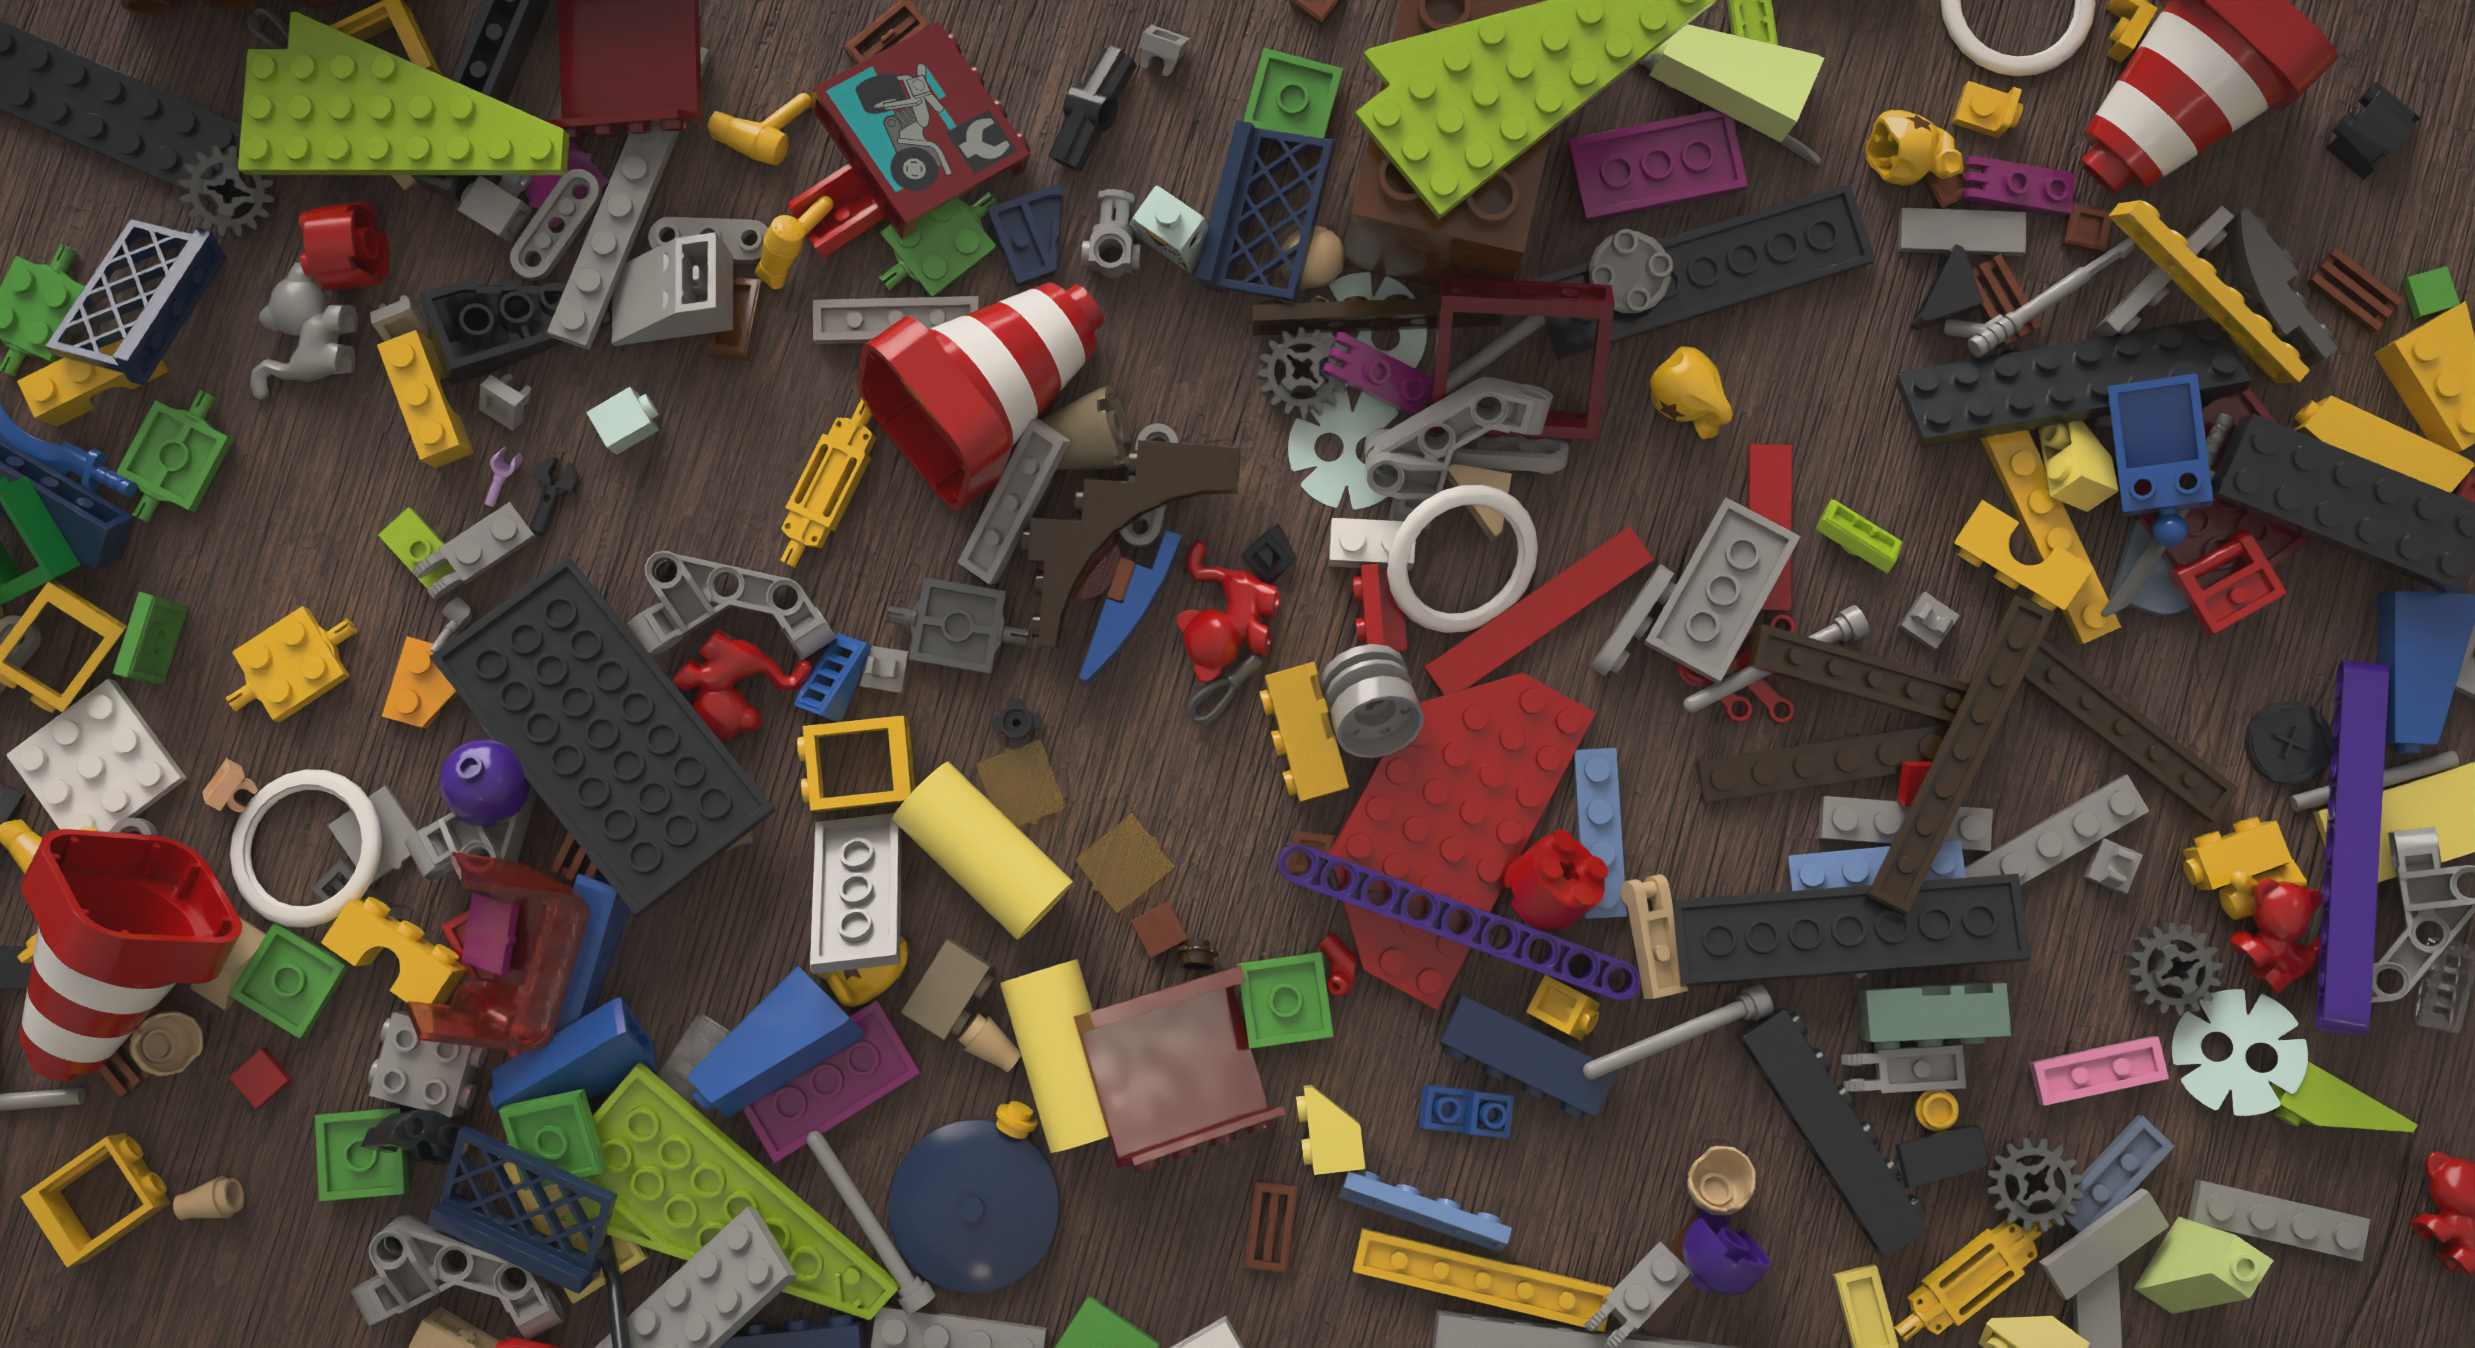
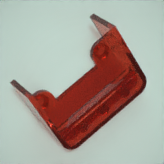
(523, 1007)

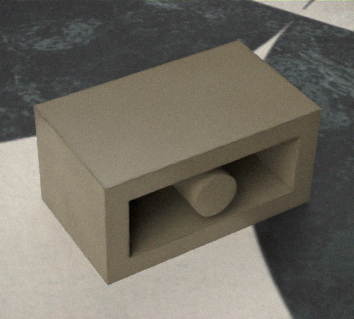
(948, 990)

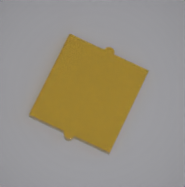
(1022, 783)
(1124, 863)

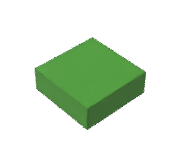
(2430, 292)

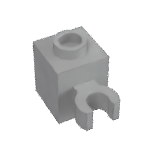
(497, 206)

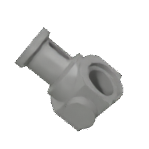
(1112, 234)

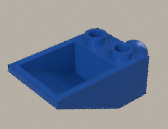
(2159, 441)

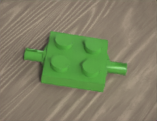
(943, 246)
(34, 305)
(174, 456)

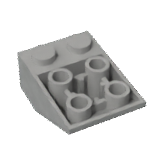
(675, 291)

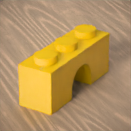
(416, 383)
(66, 386)
(1987, 540)
(426, 970)

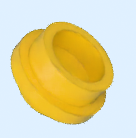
(1936, 1109)
(1015, 1119)

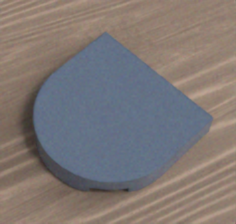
(2158, 592)

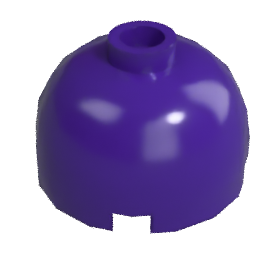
(483, 782)
(1722, 1258)

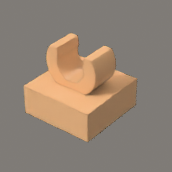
(225, 784)

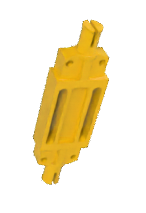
(835, 458)
(1970, 1279)

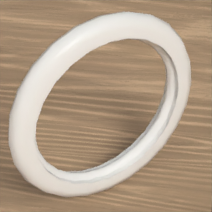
(2018, 65)
(1425, 513)
(255, 810)

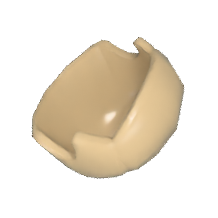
(1323, 261)
(166, 1043)
(1721, 1180)

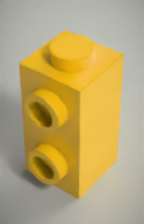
(2250, 849)

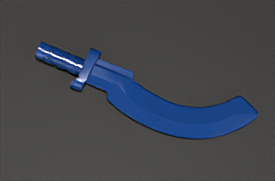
(66, 458)

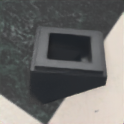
(1270, 555)

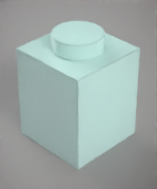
(624, 420)

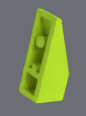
(2333, 1103)

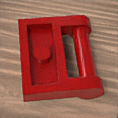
(2235, 594)

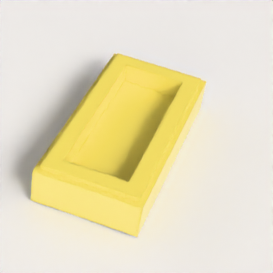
(1865, 1308)

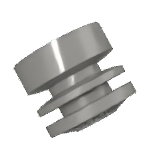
(1371, 701)

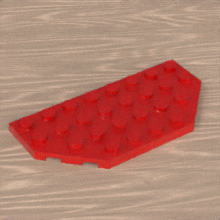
(1454, 818)

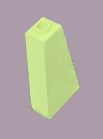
(1739, 76)
(2201, 1268)

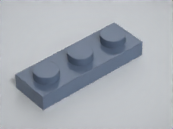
(2118, 1171)

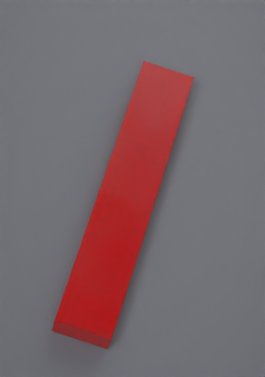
(1539, 613)

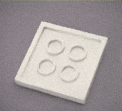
(96, 762)

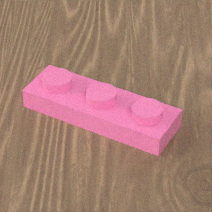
(2098, 1070)

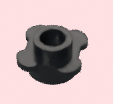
(1004, 723)

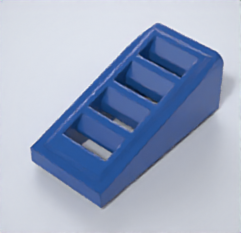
(833, 701)

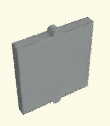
(395, 829)

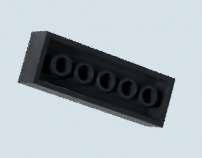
(2348, 503)

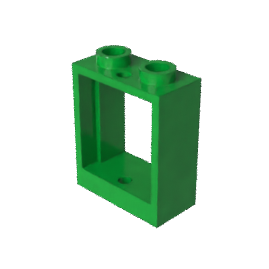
(40, 536)

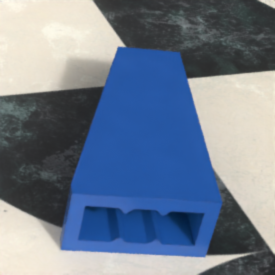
(2424, 647)
(597, 948)
(773, 1045)
(585, 1055)

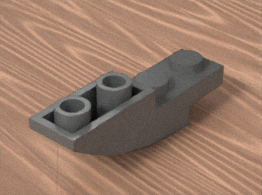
(2262, 278)

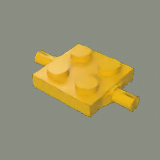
(291, 664)

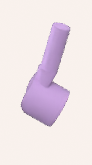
(501, 471)

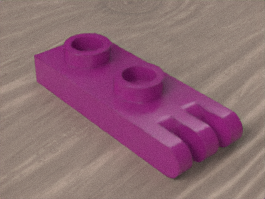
(2019, 186)
(1379, 375)

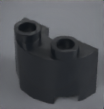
(2374, 132)
(423, 1132)

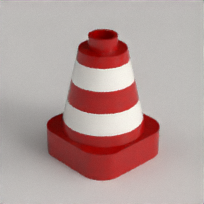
(2199, 80)
(971, 385)
(112, 938)

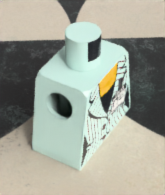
(1170, 227)

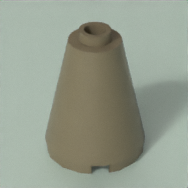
(1095, 431)

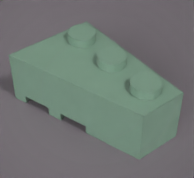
(1933, 1013)

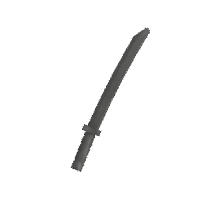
(2153, 549)

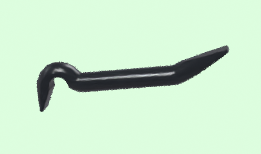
(614, 1295)

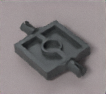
(958, 626)

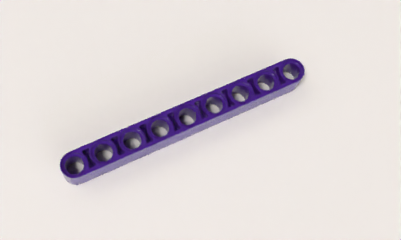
(2352, 849)
(1478, 922)

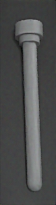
(1847, 626)
(1752, 1004)
(912, 1291)

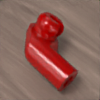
(1342, 966)

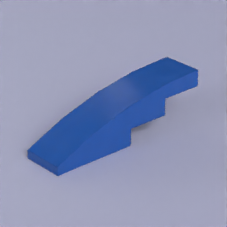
(1121, 620)

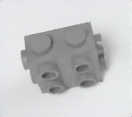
(424, 1072)

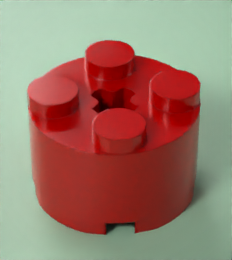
(344, 246)
(1556, 882)

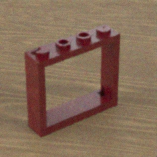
(1531, 299)

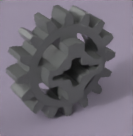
(223, 211)
(1289, 385)
(2183, 982)
(2050, 1199)

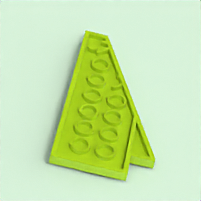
(1494, 86)
(364, 111)
(688, 1180)

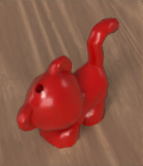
(1215, 636)
(726, 662)
(2282, 916)
(2454, 1194)

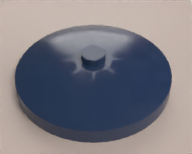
(974, 1206)

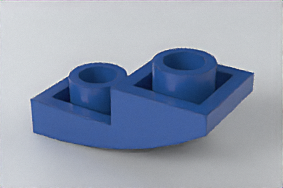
(1466, 1111)

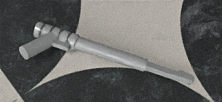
(1988, 335)

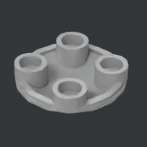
(1635, 269)

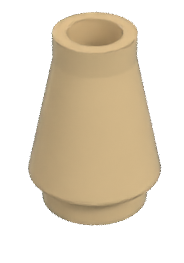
(988, 1042)
(211, 1200)

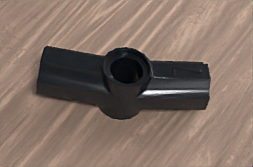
(1091, 108)

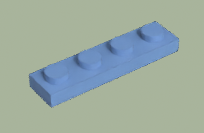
(1600, 822)
(1860, 867)
(1440, 1215)

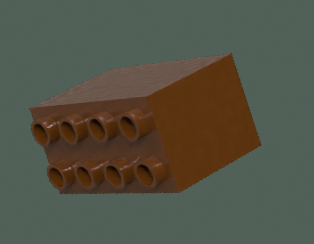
(1481, 236)

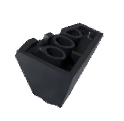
(490, 325)

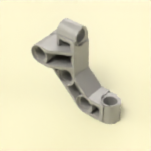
(1414, 466)
(693, 601)
(434, 844)
(2425, 895)
(422, 1270)

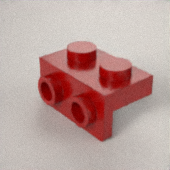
(851, 214)
(1382, 619)

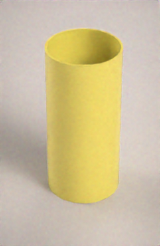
(982, 850)
(1052, 1052)

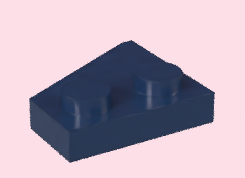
(1028, 233)

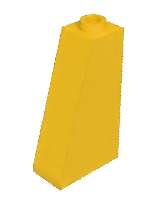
(2382, 442)

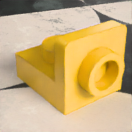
(2133, 21)
(1988, 109)
(1564, 1008)

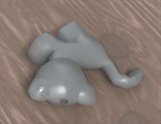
(301, 310)

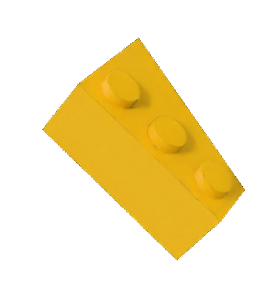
(2437, 376)
(1304, 733)

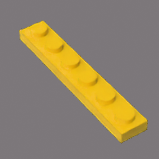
(2202, 285)
(2048, 525)
(1478, 1278)

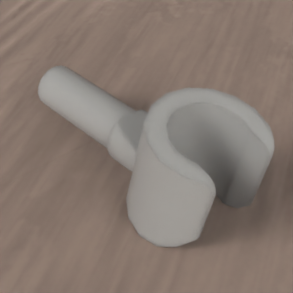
(459, 615)

